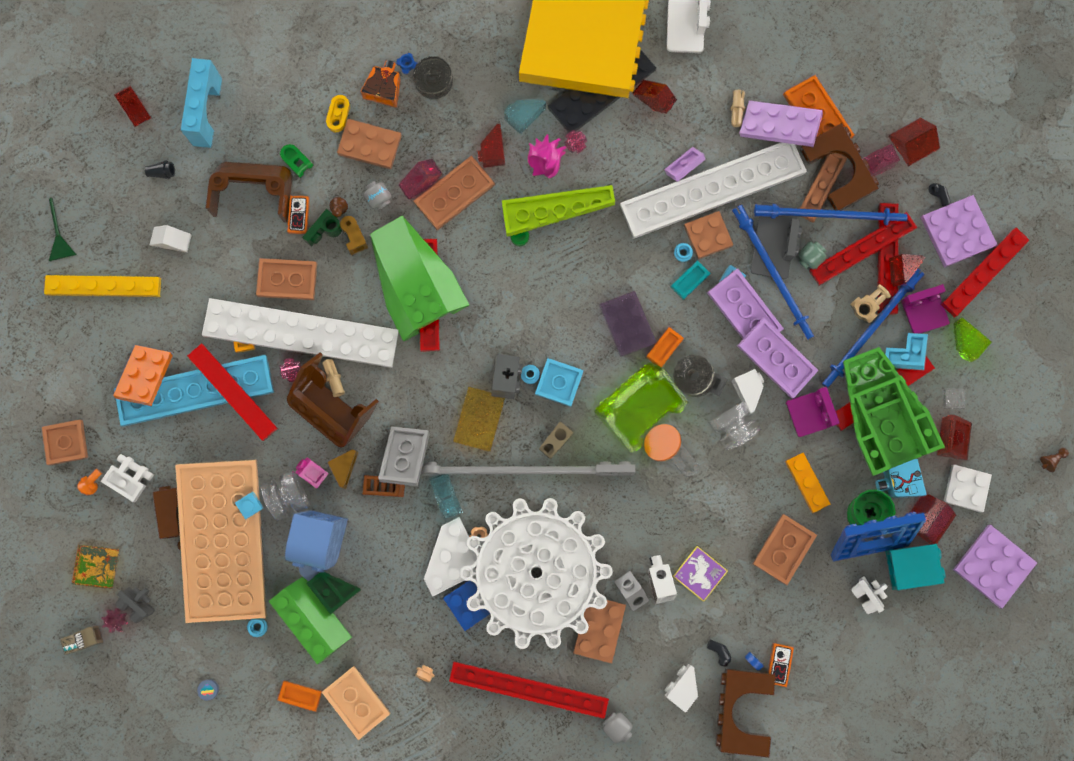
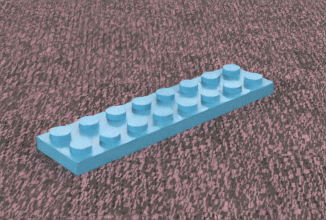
(194, 391)

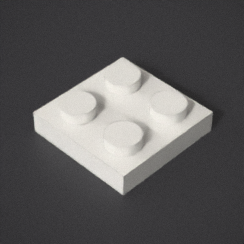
(967, 488)

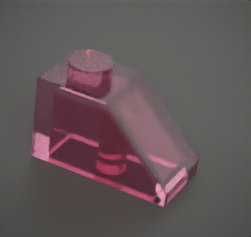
(882, 160)
(420, 178)

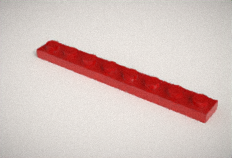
(529, 689)

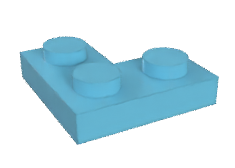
(913, 356)

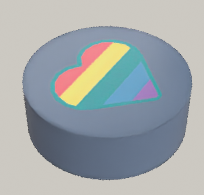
(208, 689)

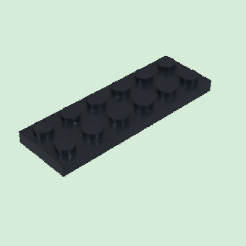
(577, 107)

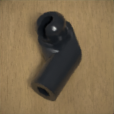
(940, 192)
(722, 651)

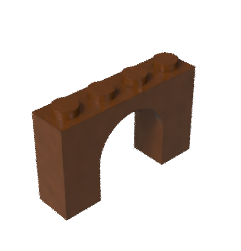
(839, 142)
(167, 512)
(731, 738)

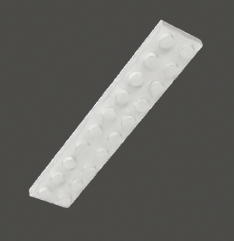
(712, 188)
(300, 333)

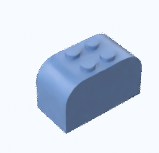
(315, 540)

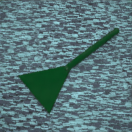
(60, 247)

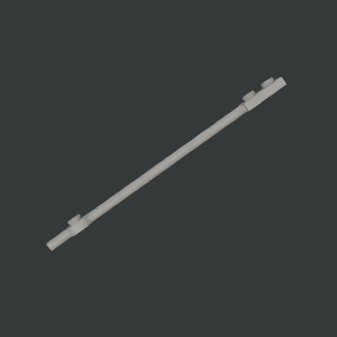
(604, 469)

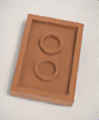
(369, 144)
(286, 279)
(784, 549)
(602, 633)

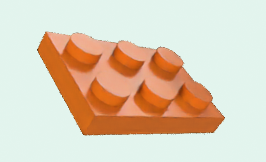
(143, 375)

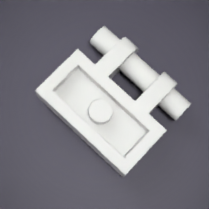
(122, 482)

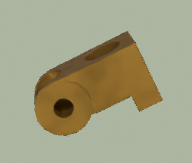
(352, 230)

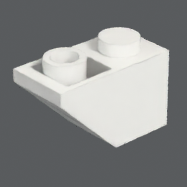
(684, 689)

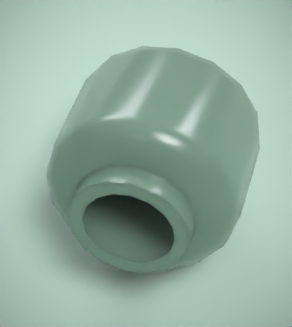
(812, 255)

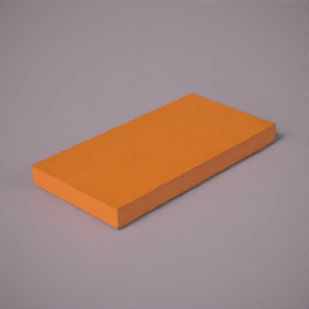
(814, 96)

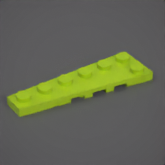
(542, 210)

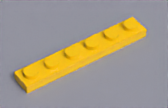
(102, 286)

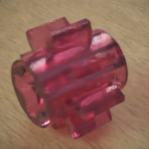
(575, 141)
(289, 369)
(118, 623)

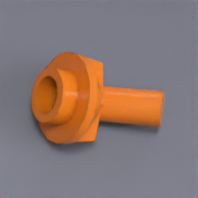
(87, 484)

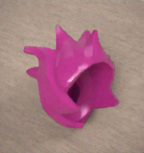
(545, 157)

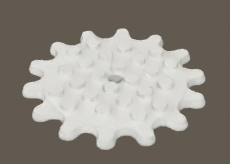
(541, 603)

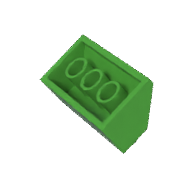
(310, 621)

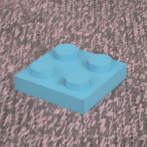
(559, 382)

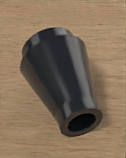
(161, 170)

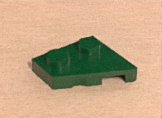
(332, 591)

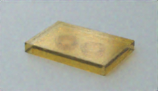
(479, 419)

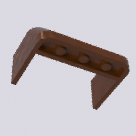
(276, 178)
(323, 411)

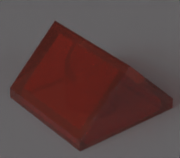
(916, 140)
(955, 436)
(937, 515)

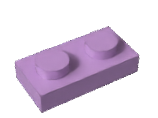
(684, 164)

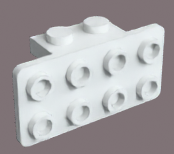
(687, 25)

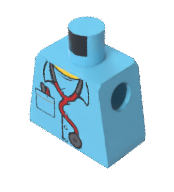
(903, 481)

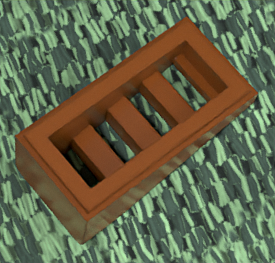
(399, 489)

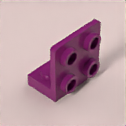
(924, 310)
(812, 412)

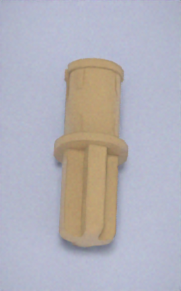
(737, 108)
(333, 378)

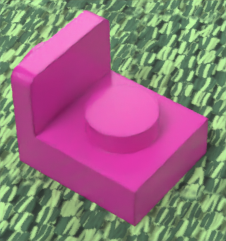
(311, 472)

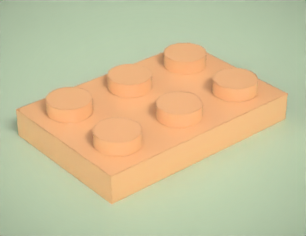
(356, 702)

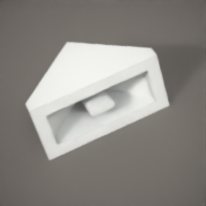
(170, 238)

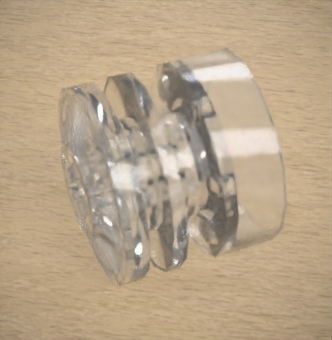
(735, 426)
(281, 497)

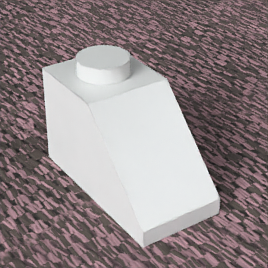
(749, 388)

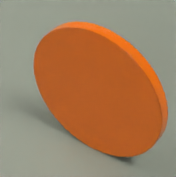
(662, 442)

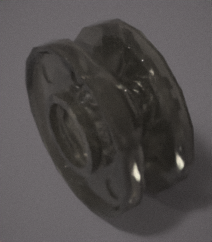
(430, 67)
(690, 365)

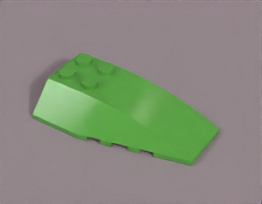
(413, 278)
(887, 414)

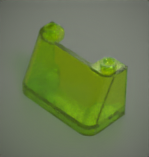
(640, 405)

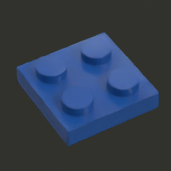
(457, 603)

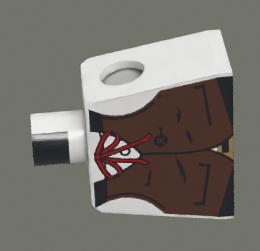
(662, 589)

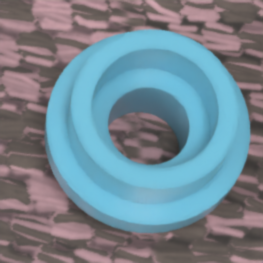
(686, 247)
(530, 380)
(251, 627)

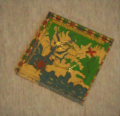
(95, 566)

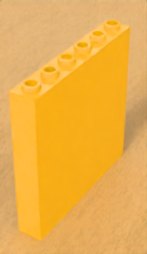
(584, 45)

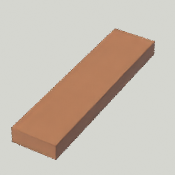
(823, 183)

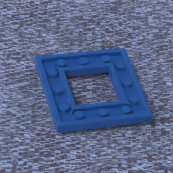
(903, 529)

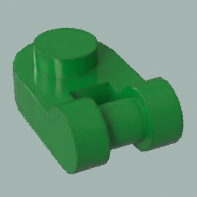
(291, 155)

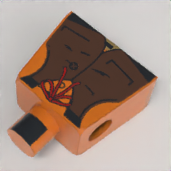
(382, 85)

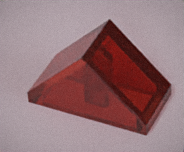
(132, 105)
(903, 267)

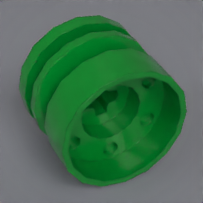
(873, 500)

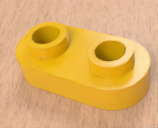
(336, 114)

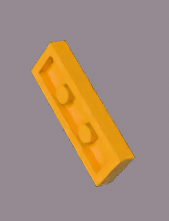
(807, 482)

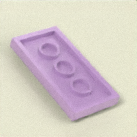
(781, 123)
(741, 304)
(777, 358)

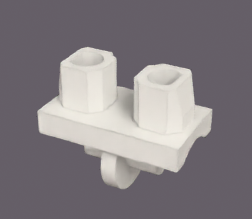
(874, 602)

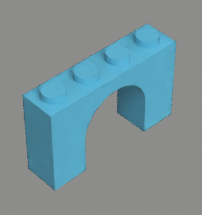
(202, 81)

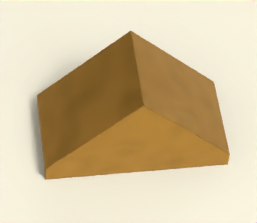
(343, 466)

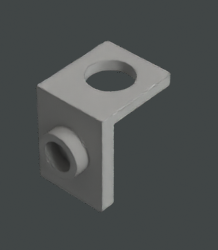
(631, 590)

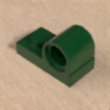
(321, 225)

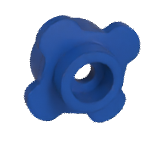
(402, 63)

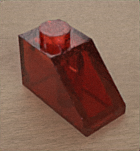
(655, 95)
(492, 149)

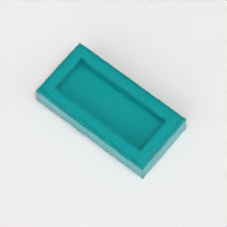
(690, 280)

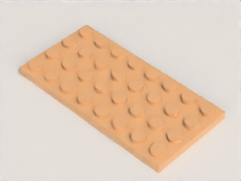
(217, 544)

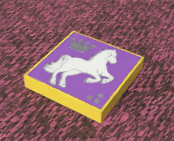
(700, 573)

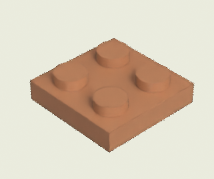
(708, 235)
(64, 442)

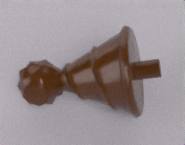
(338, 206)
(1050, 462)

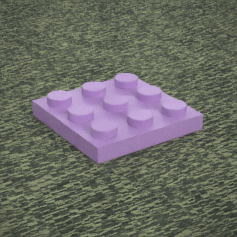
(958, 231)
(995, 566)

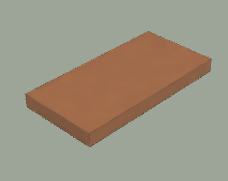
(454, 193)

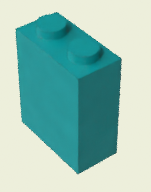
(915, 567)

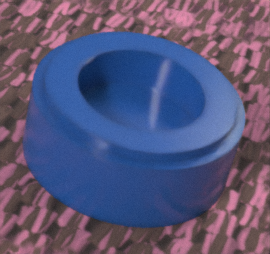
(754, 661)

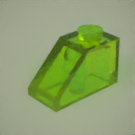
(969, 340)

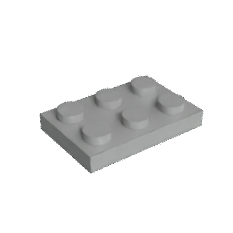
(404, 456)

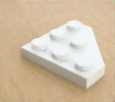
(449, 557)

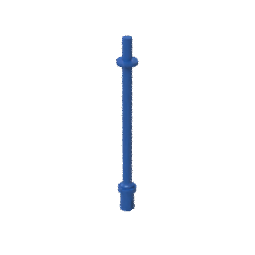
(774, 211)
(746, 224)
(908, 287)

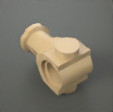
(871, 303)

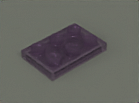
(627, 323)

